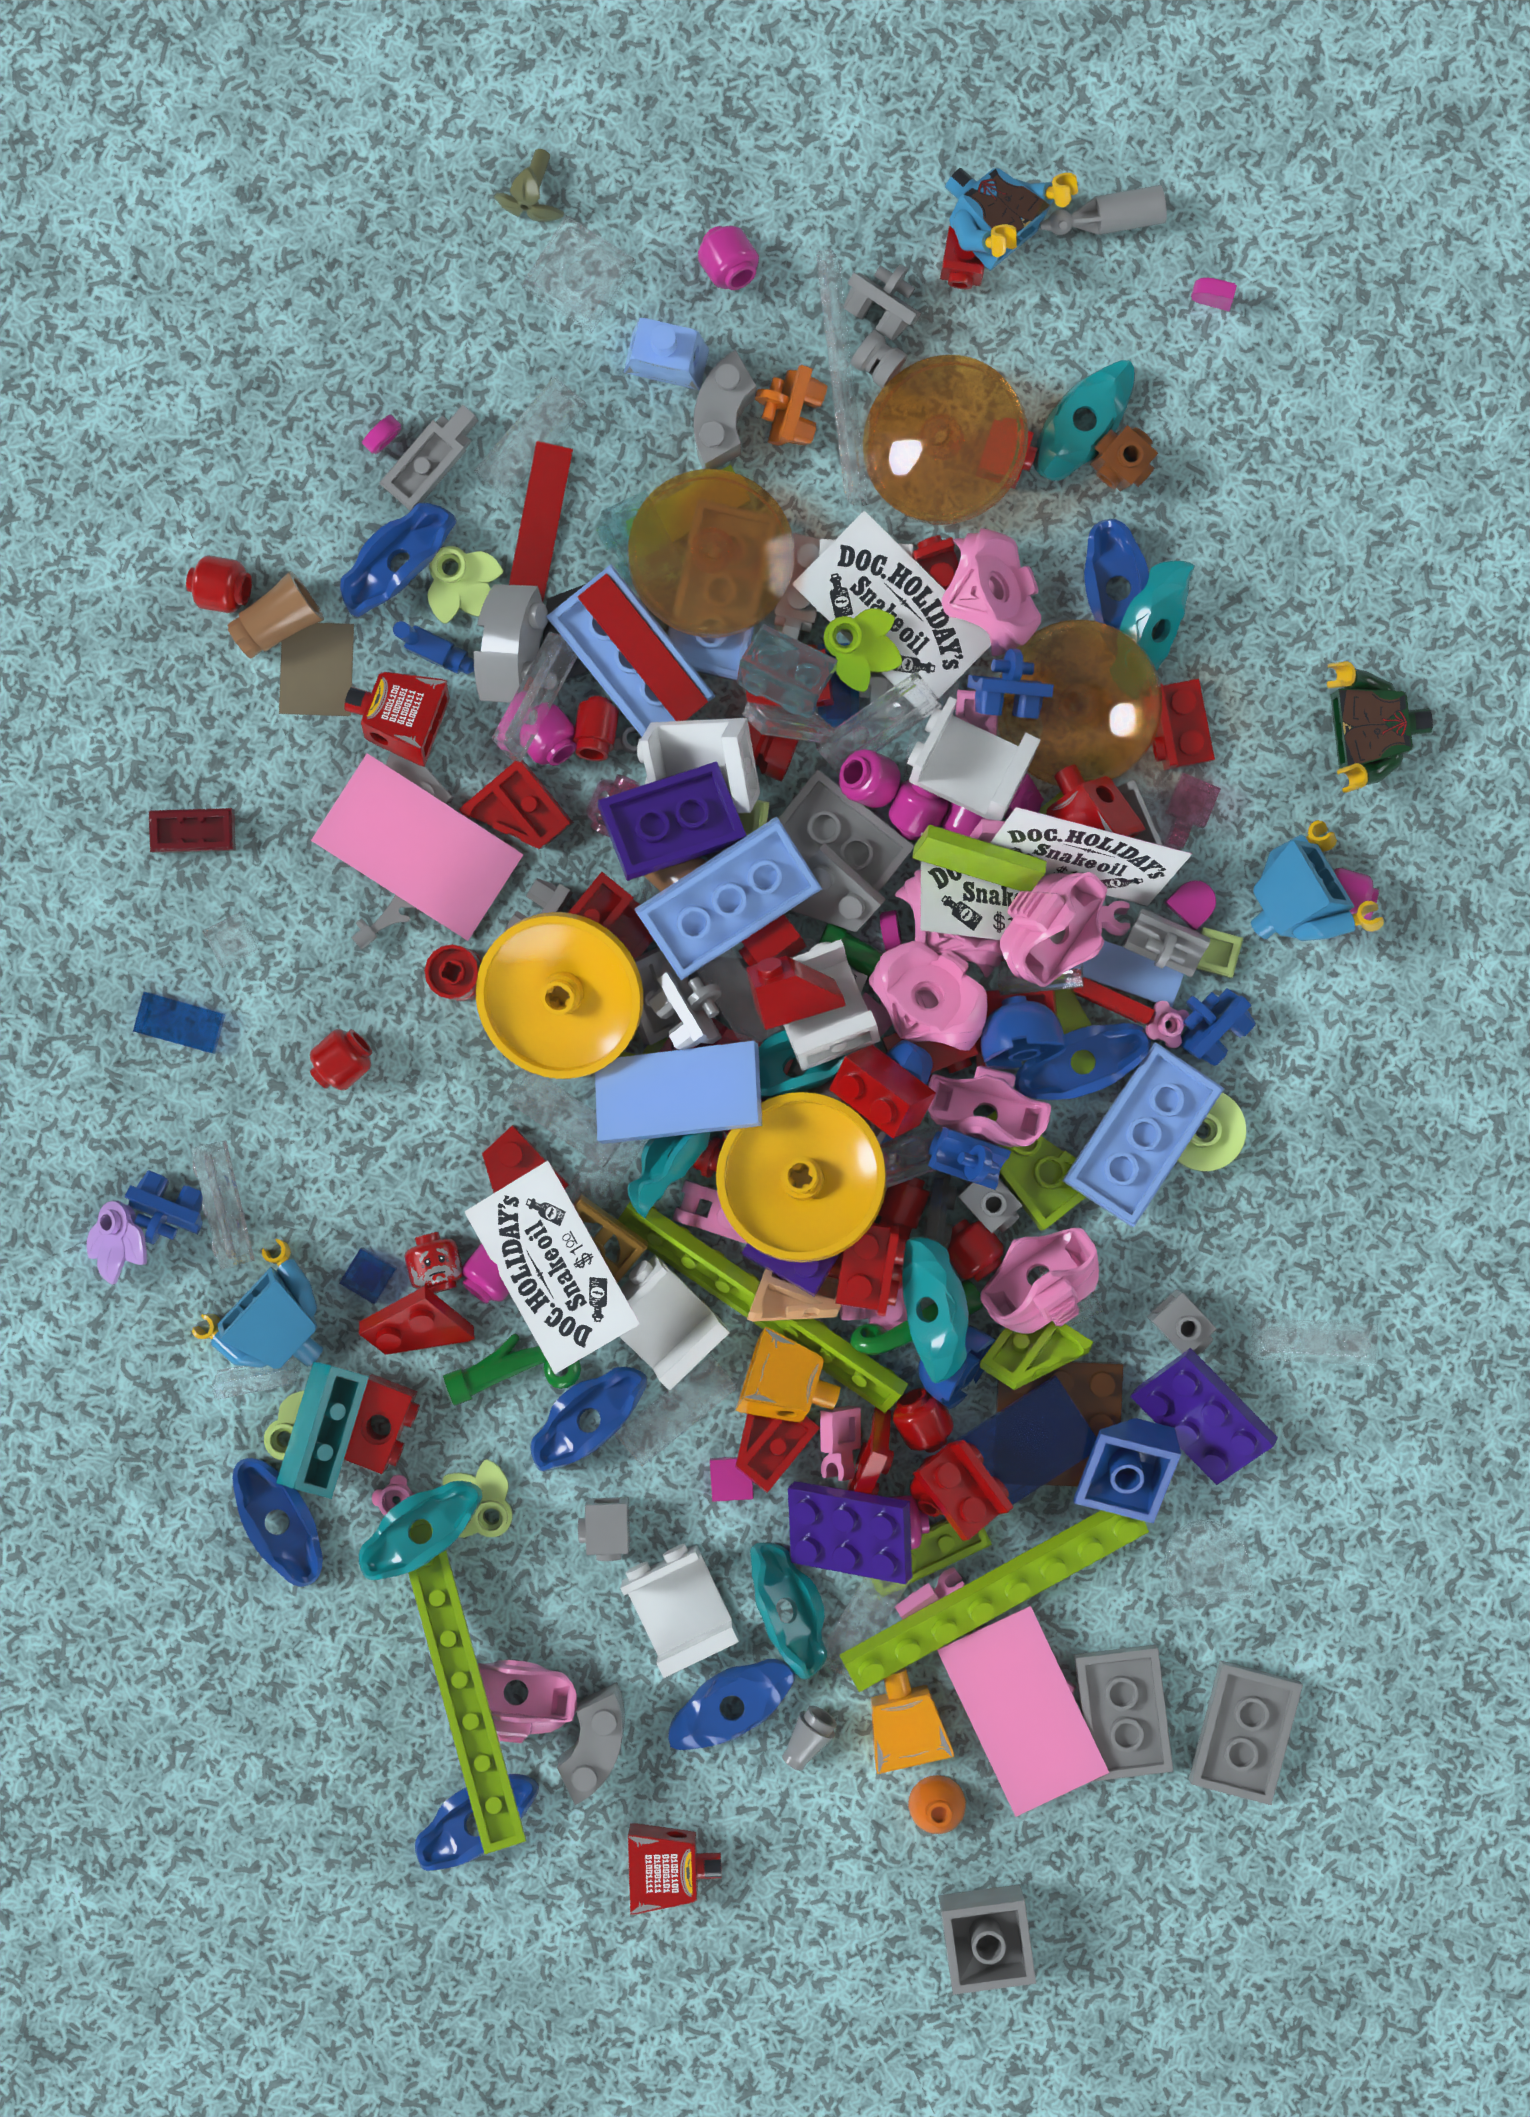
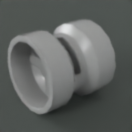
(878, 358)

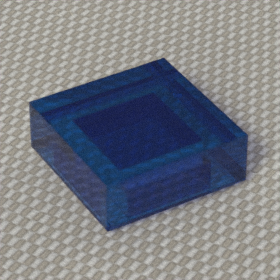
(368, 1275)

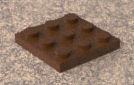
(1095, 1392)

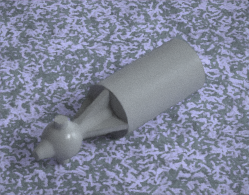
(1112, 213)

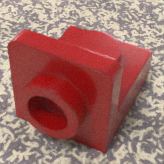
(960, 267)
(937, 559)

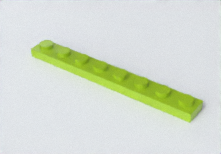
(738, 1289)
(989, 1596)
(465, 1699)

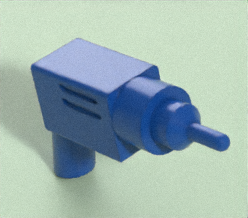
(434, 648)

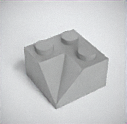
(987, 1939)

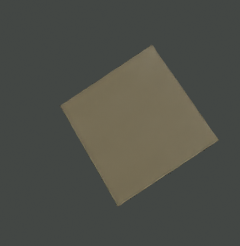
(317, 670)

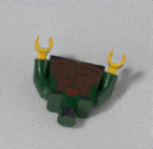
(1371, 725)

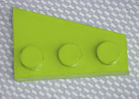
(1036, 1177)

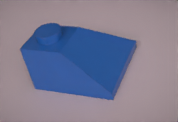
(1130, 1469)

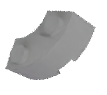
(718, 410)
(510, 641)
(596, 1750)

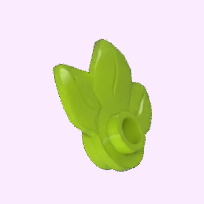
(869, 647)

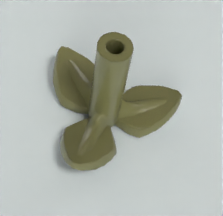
(526, 192)

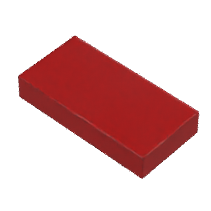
(1114, 1002)

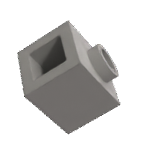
(991, 1206)
(1182, 1323)
(605, 1528)

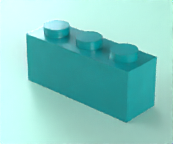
(322, 1430)

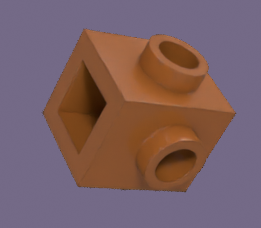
(1113, 467)

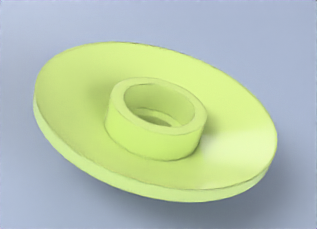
(1223, 1141)

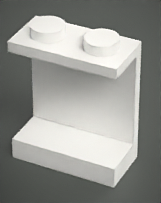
(685, 745)
(970, 764)
(838, 1030)
(673, 1321)
(680, 1608)

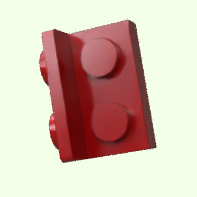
(1183, 728)
(868, 1269)
(963, 1488)

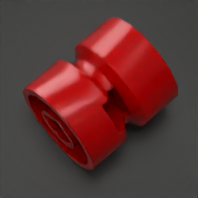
(772, 753)
(453, 972)

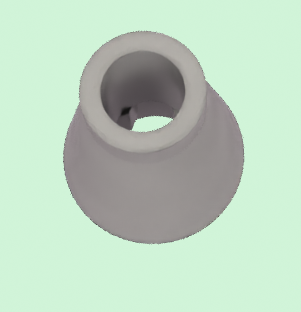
(810, 1735)

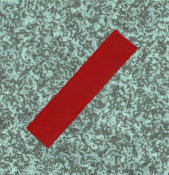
(541, 516)
(642, 649)

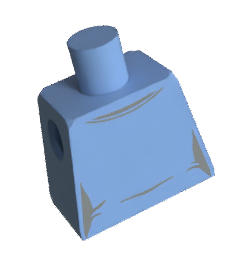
(667, 353)

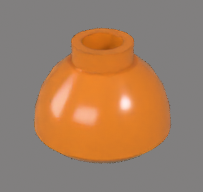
(937, 1804)

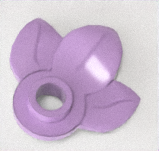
(116, 1240)

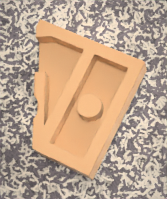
(784, 1301)

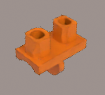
(784, 404)

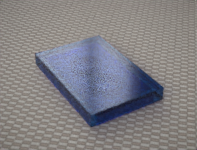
(1033, 1439)

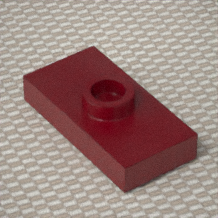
(192, 830)

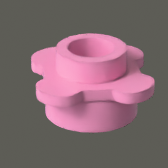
(1156, 1027)
(384, 1497)

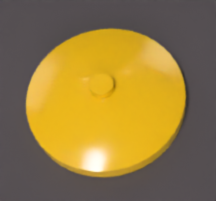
(559, 995)
(802, 1179)

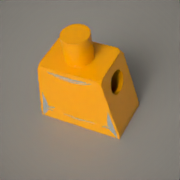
(784, 1380)
(907, 1726)

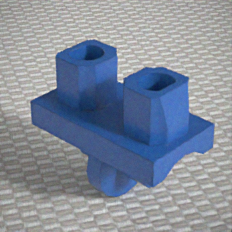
(991, 690)
(1211, 1021)
(967, 1157)
(149, 1200)

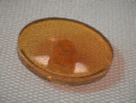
(945, 439)
(710, 553)
(1101, 702)

